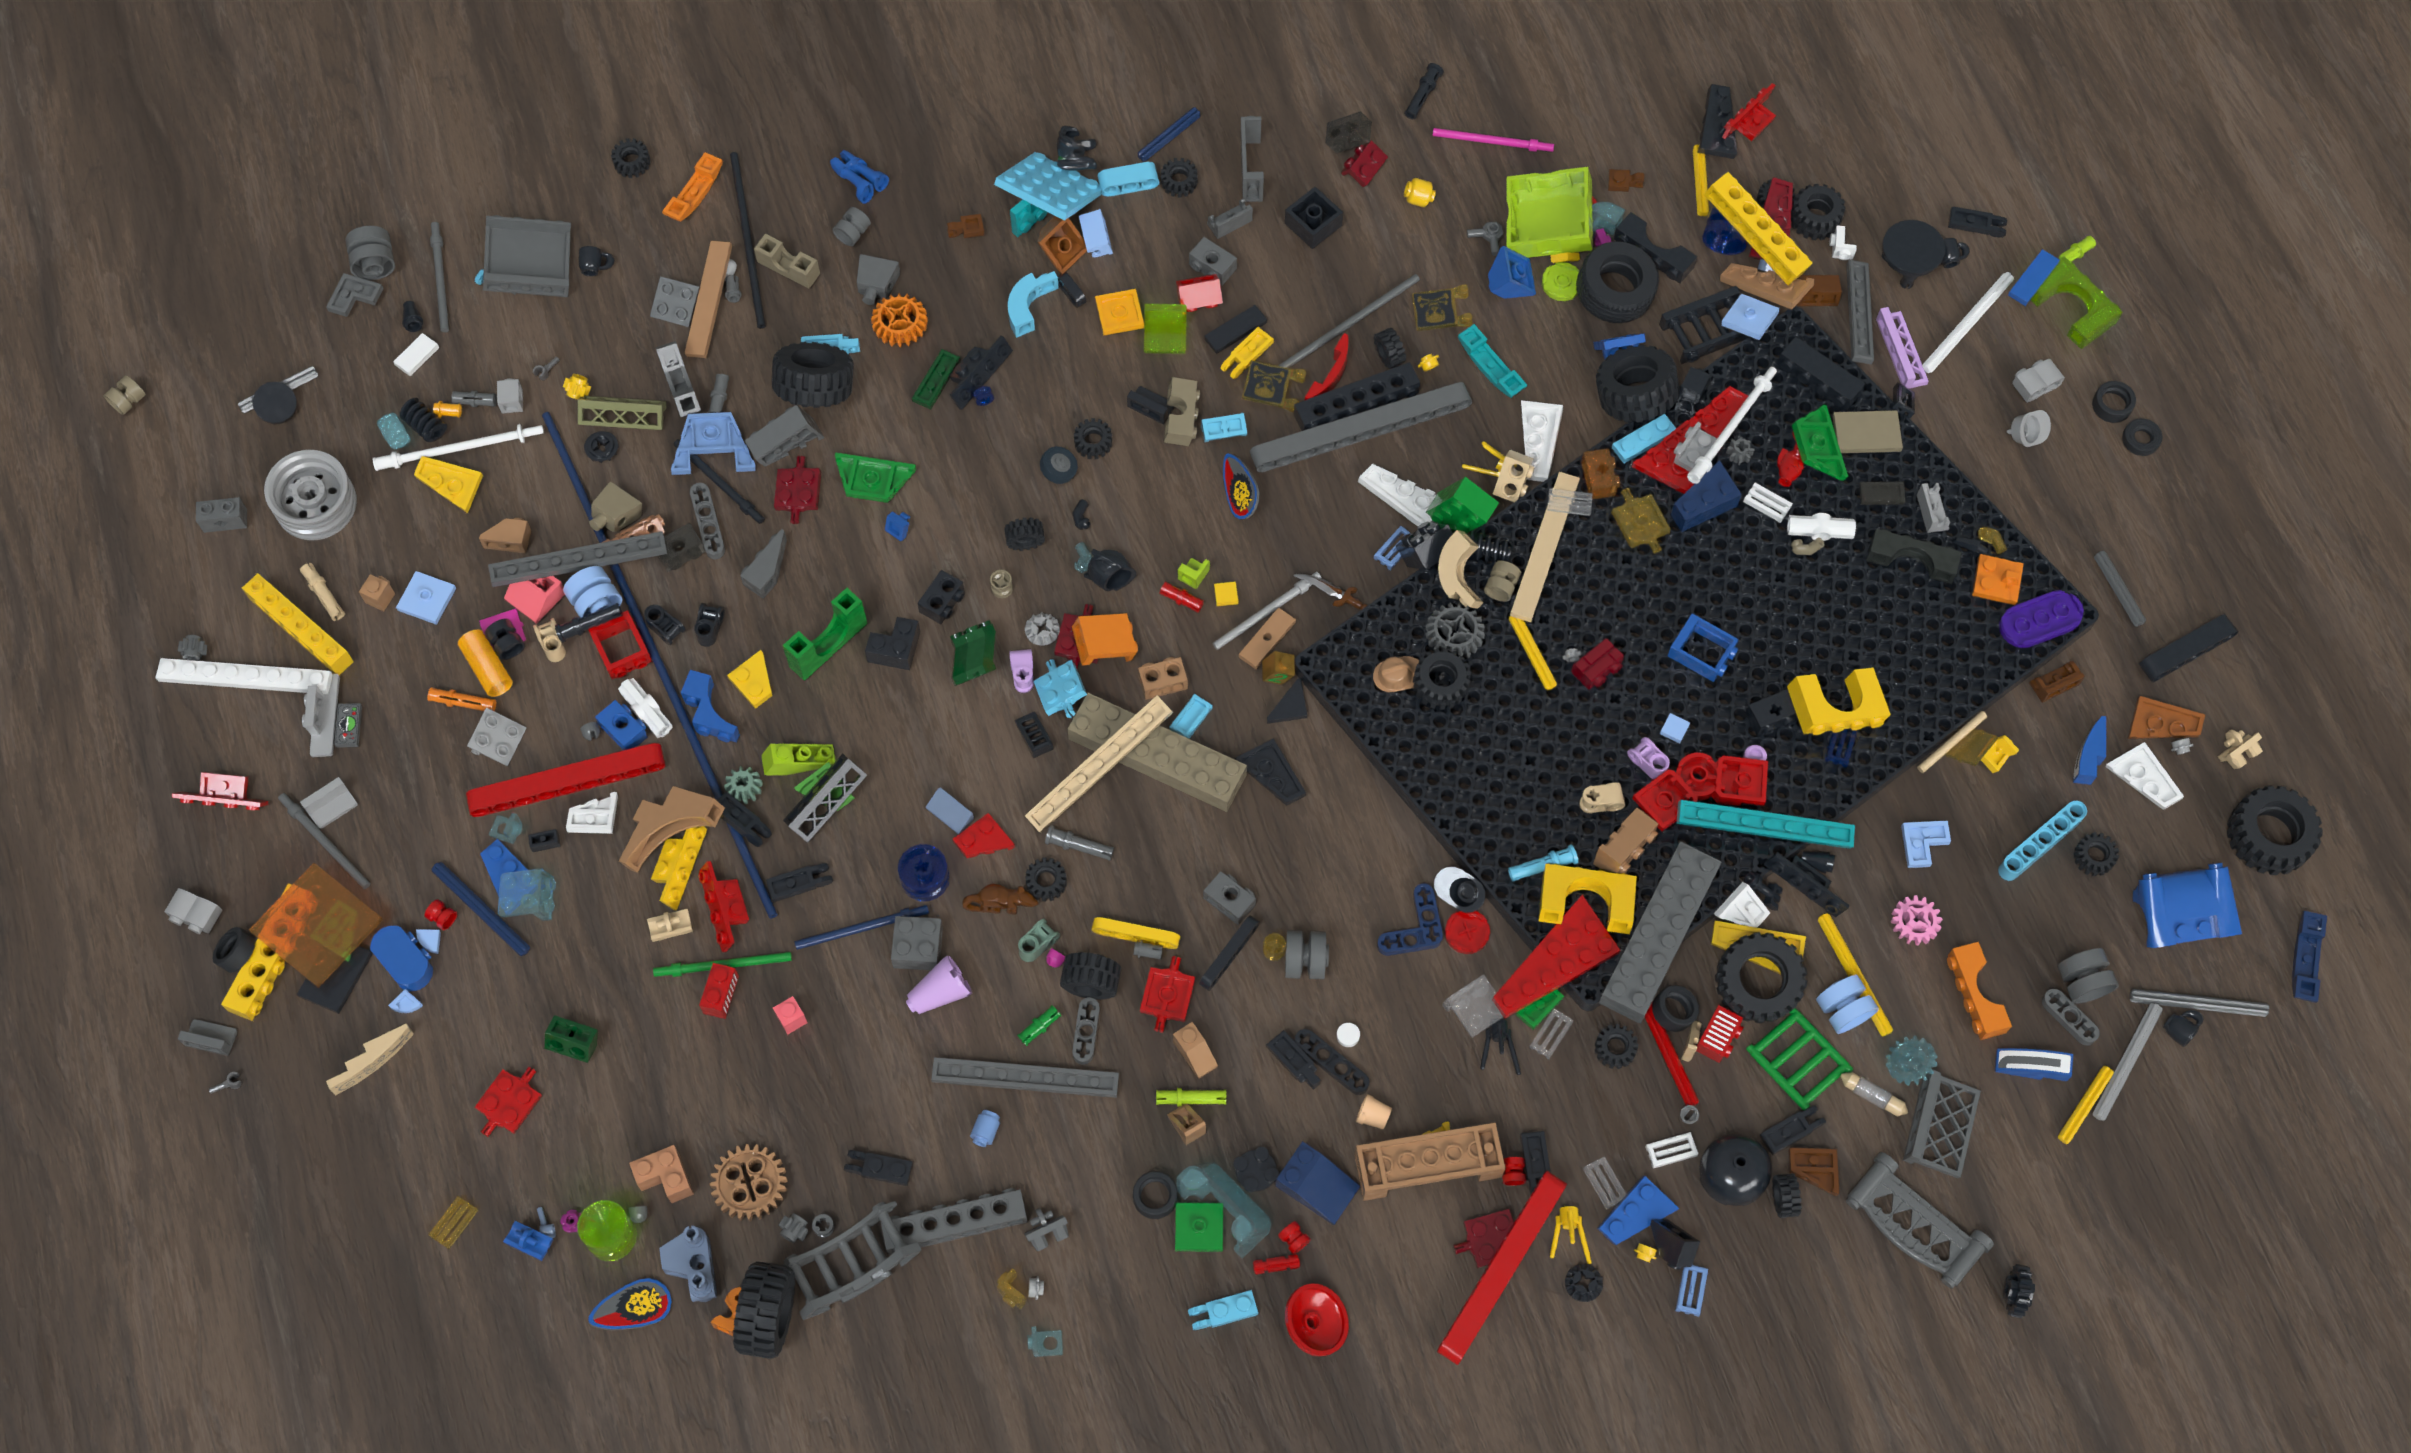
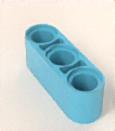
(1128, 179)

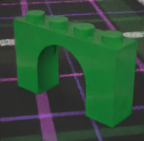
(848, 619)

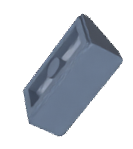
(949, 811)

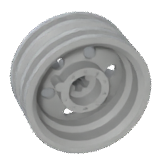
(310, 494)

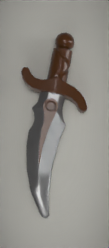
(1345, 597)

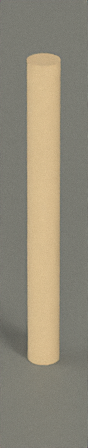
(1950, 743)

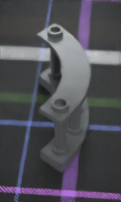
(862, 1281)

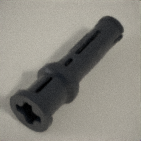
(1427, 84)
(580, 625)

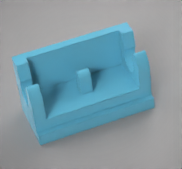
(1224, 427)

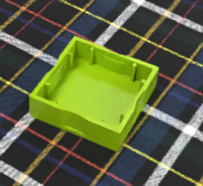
(1550, 212)

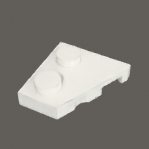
(593, 816)
(1743, 907)

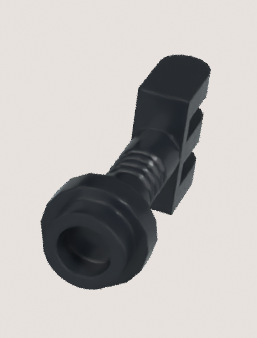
(1771, 892)

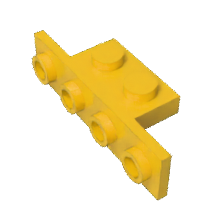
(676, 865)

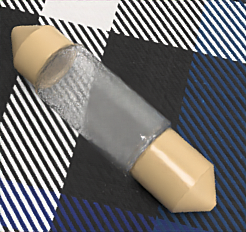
(1874, 1094)

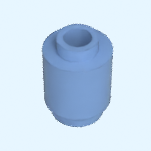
(985, 1128)

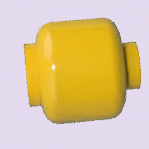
(1419, 192)

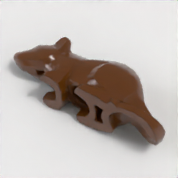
(997, 897)

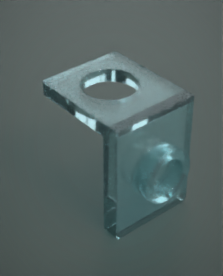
(512, 829)
(1036, 1341)

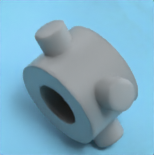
(1572, 655)

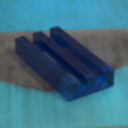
(1836, 759)

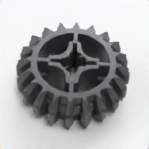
(1441, 622)

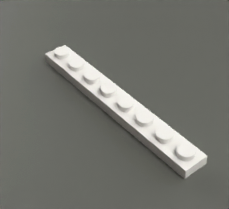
(242, 675)

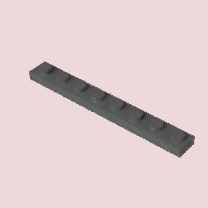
(577, 559)
(1025, 1077)

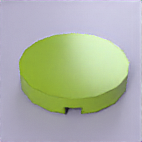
(1556, 283)

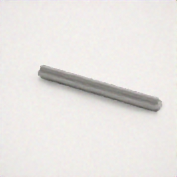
(2127, 1062)

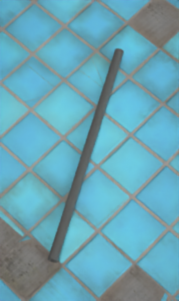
(1350, 321)

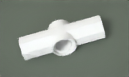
(1821, 526)
(645, 708)

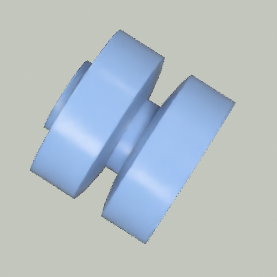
(591, 591)
(1843, 998)

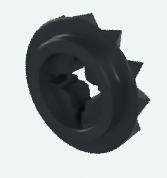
(604, 438)
(1578, 1291)

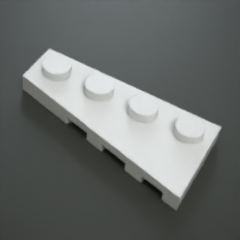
(1541, 432)
(1399, 494)

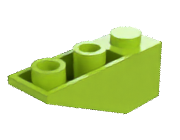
(796, 758)

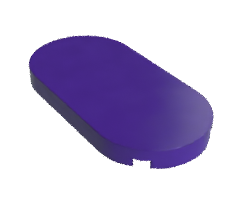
(2041, 619)

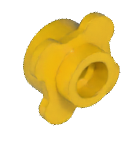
(1429, 362)

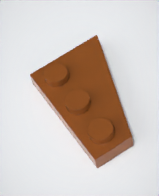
(2164, 720)

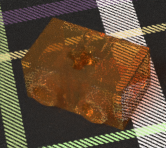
(1599, 473)

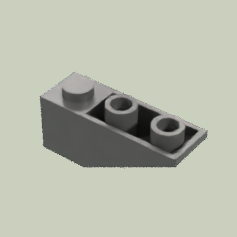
(765, 569)

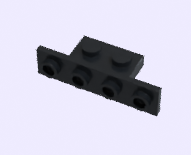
(977, 369)
(1807, 881)

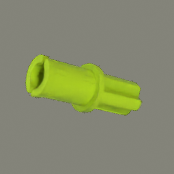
(2078, 249)

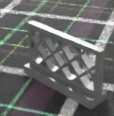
(1925, 1113)

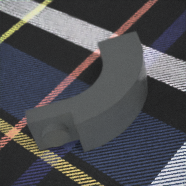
(677, 379)

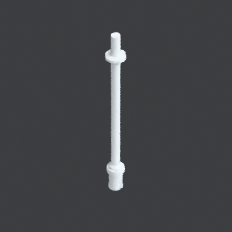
(397, 459)
(1704, 464)

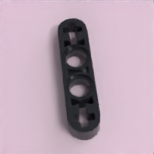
(1229, 953)
(1334, 1059)

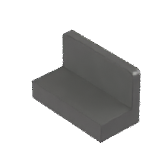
(209, 1037)

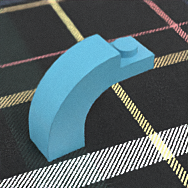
(1023, 295)

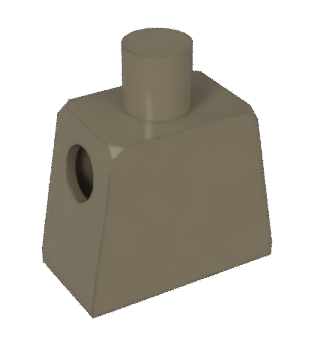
(614, 509)

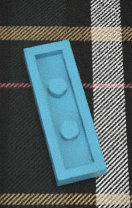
(1643, 438)

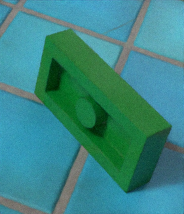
(1537, 1011)

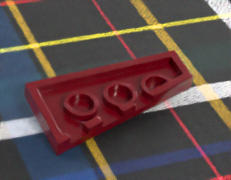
(1778, 207)

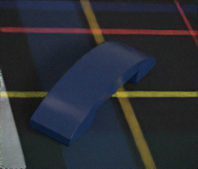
(2307, 956)

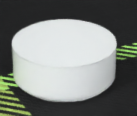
(1348, 1035)

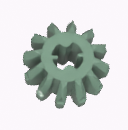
(749, 779)

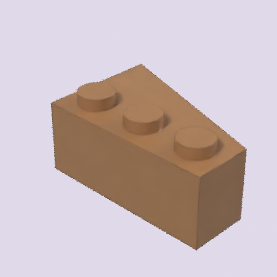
(1626, 843)

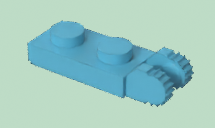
(1225, 1310)

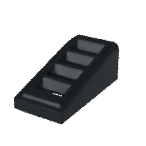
(1038, 749)

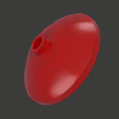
(1325, 1315)

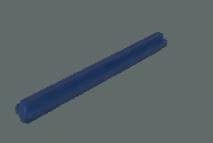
(480, 909)

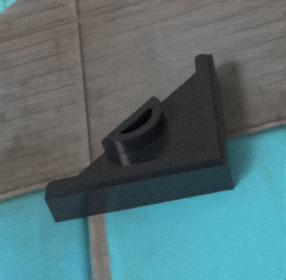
(1291, 706)

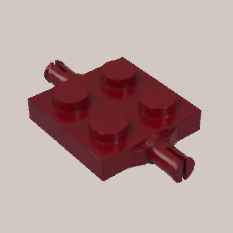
(797, 489)
(1066, 642)
(1485, 1236)

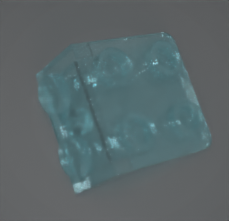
(526, 894)

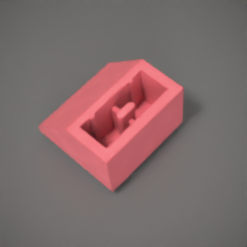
(535, 596)

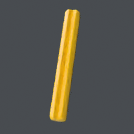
(1700, 182)
(1533, 653)
(2085, 1104)

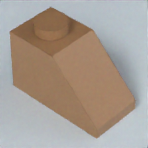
(507, 535)
(1194, 1050)

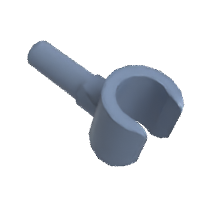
(546, 1229)

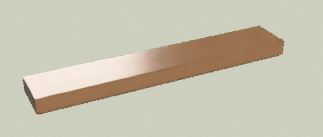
(708, 299)

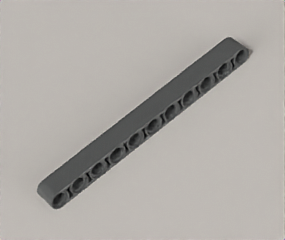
(1360, 427)

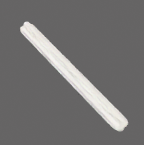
(1968, 322)

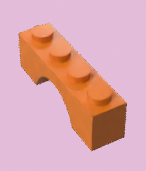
(1987, 1017)

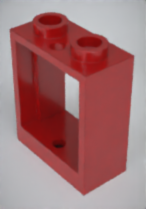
(611, 628)

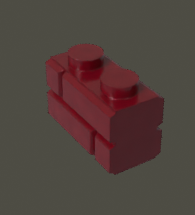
(1597, 664)

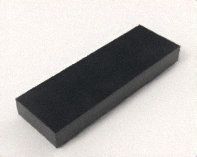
(1235, 329)

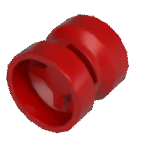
(440, 914)
(1513, 1171)
(1294, 1237)

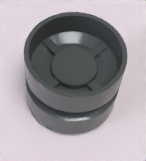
(370, 252)
(1311, 954)
(2087, 972)

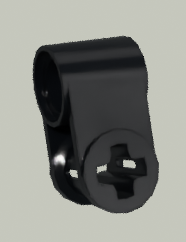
(709, 620)
(666, 626)

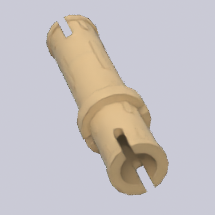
(318, 585)

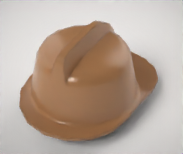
(1395, 673)

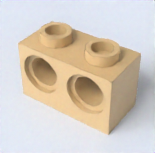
(1510, 475)

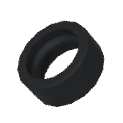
(2119, 389)
(234, 949)
(1687, 1000)
(1155, 1177)

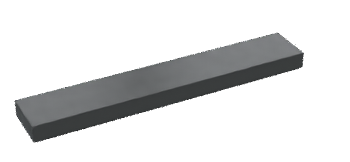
(1860, 312)

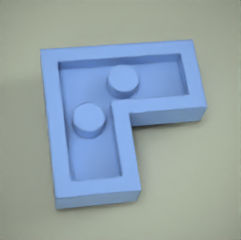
(1918, 838)

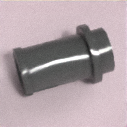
(733, 293)
(1147, 950)

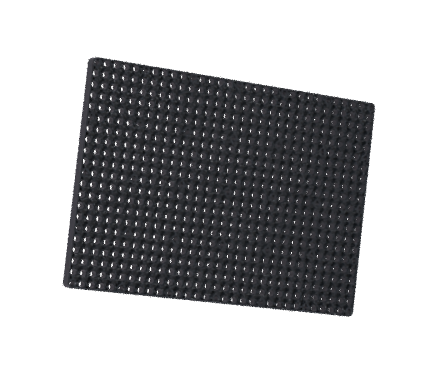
(1615, 702)

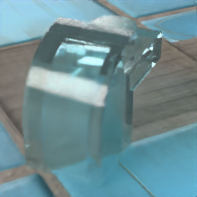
(1606, 216)

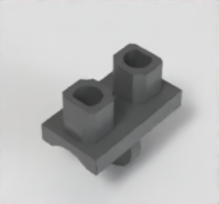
(1057, 1226)

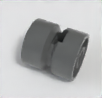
(851, 226)

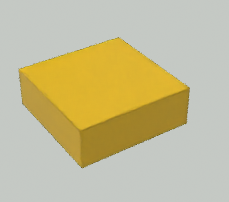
(1226, 594)

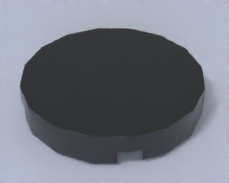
(274, 402)

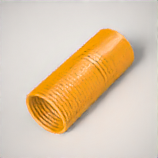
(485, 663)

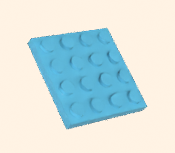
(1048, 186)

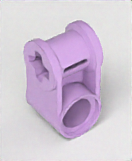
(1022, 668)
(1647, 755)

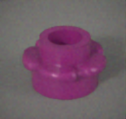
(565, 1221)

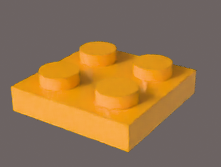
(1119, 312)

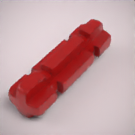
(1276, 1264)

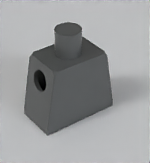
(876, 277)

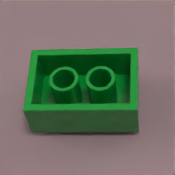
(1462, 506)

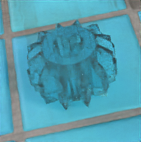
(393, 431)

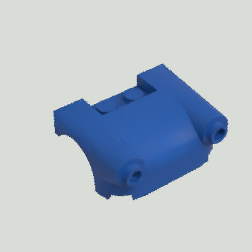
(2188, 905)

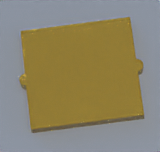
(1972, 747)

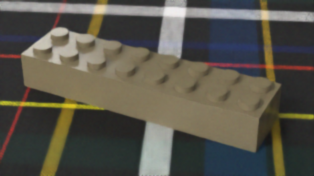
(1162, 754)

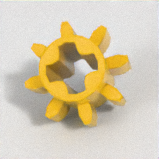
(576, 386)

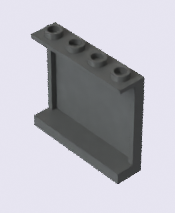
(526, 256)

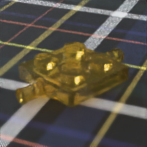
(1641, 521)

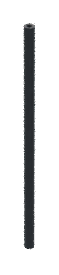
(747, 240)

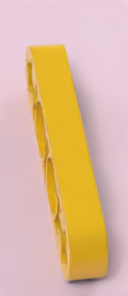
(1135, 933)

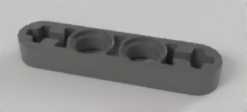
(705, 521)

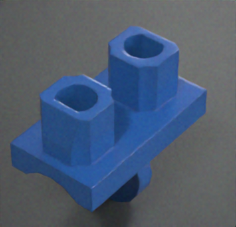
(528, 1240)

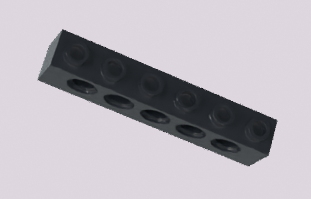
(1363, 389)

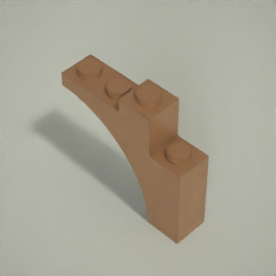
(658, 822)

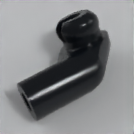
(1078, 515)

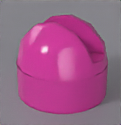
(1055, 958)

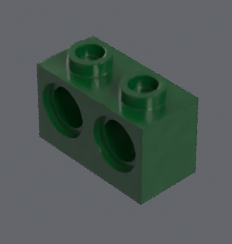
(571, 1039)

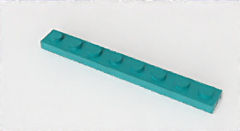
(1765, 824)

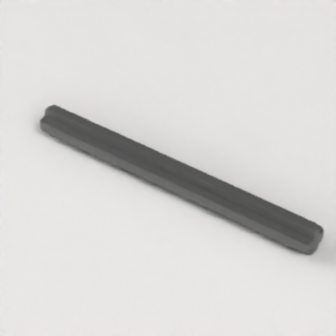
(2199, 1002)

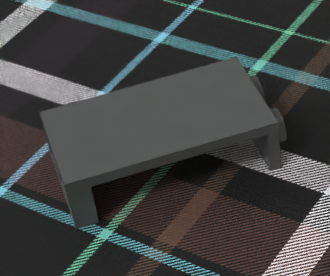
(1251, 181)

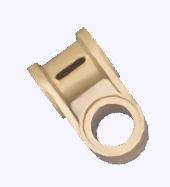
(548, 639)
(1602, 798)

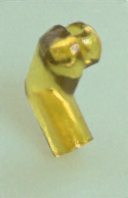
(1993, 537)

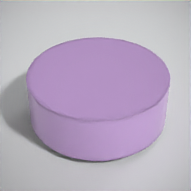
(1755, 752)

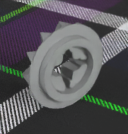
(1044, 637)

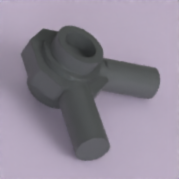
(1491, 232)

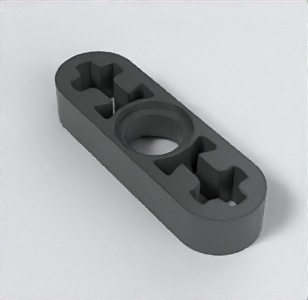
(2070, 1007)
(1077, 1046)

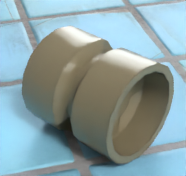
(124, 395)
(1502, 581)

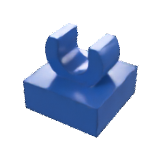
(897, 525)

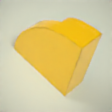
(1562, 257)

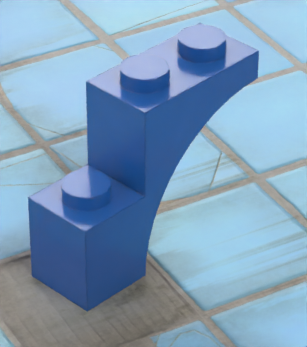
(706, 722)

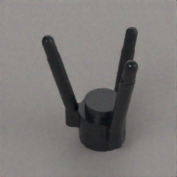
(1499, 1032)

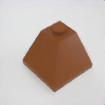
(1061, 243)

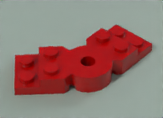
(1726, 781)

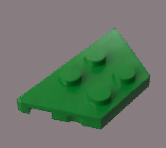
(1819, 443)
(872, 477)

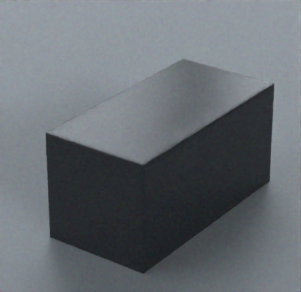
(544, 840)

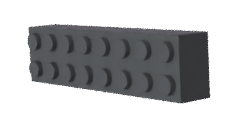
(1660, 933)

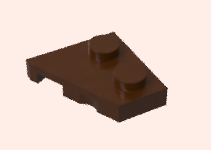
(1816, 1167)

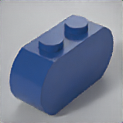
(402, 957)

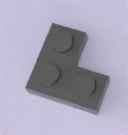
(352, 289)

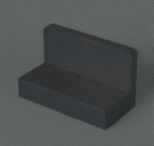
(1149, 404)

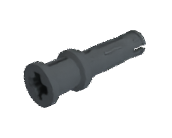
(1069, 840)

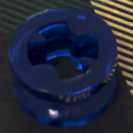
(983, 396)

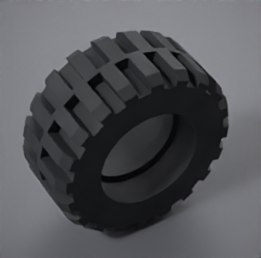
(812, 374)
(1639, 401)
(2288, 808)
(1782, 956)
(764, 1310)

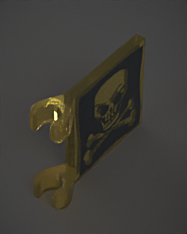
(1438, 309)
(1269, 384)

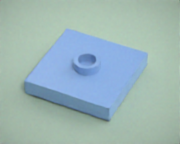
(1750, 316)
(426, 597)

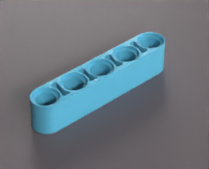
(2036, 847)

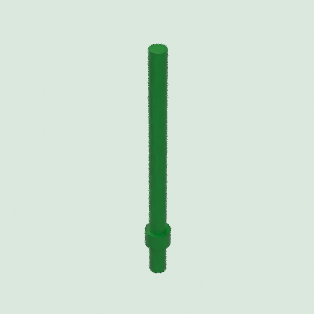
(677, 969)

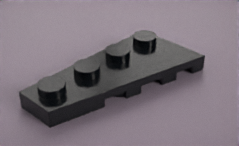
(1717, 114)

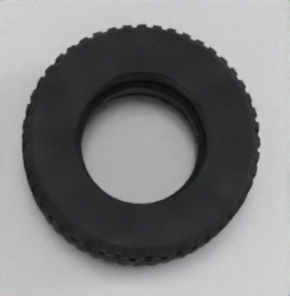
(1624, 260)

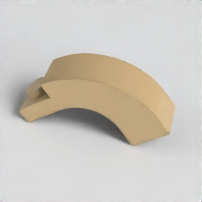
(1451, 569)

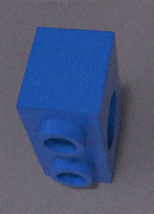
(613, 717)

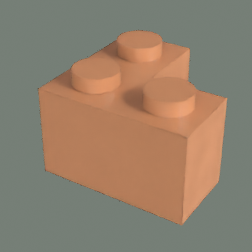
(664, 1168)

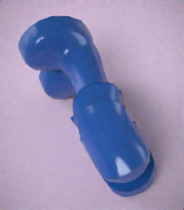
(851, 172)

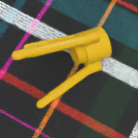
(1493, 451)
(1570, 1220)

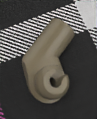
(1807, 549)

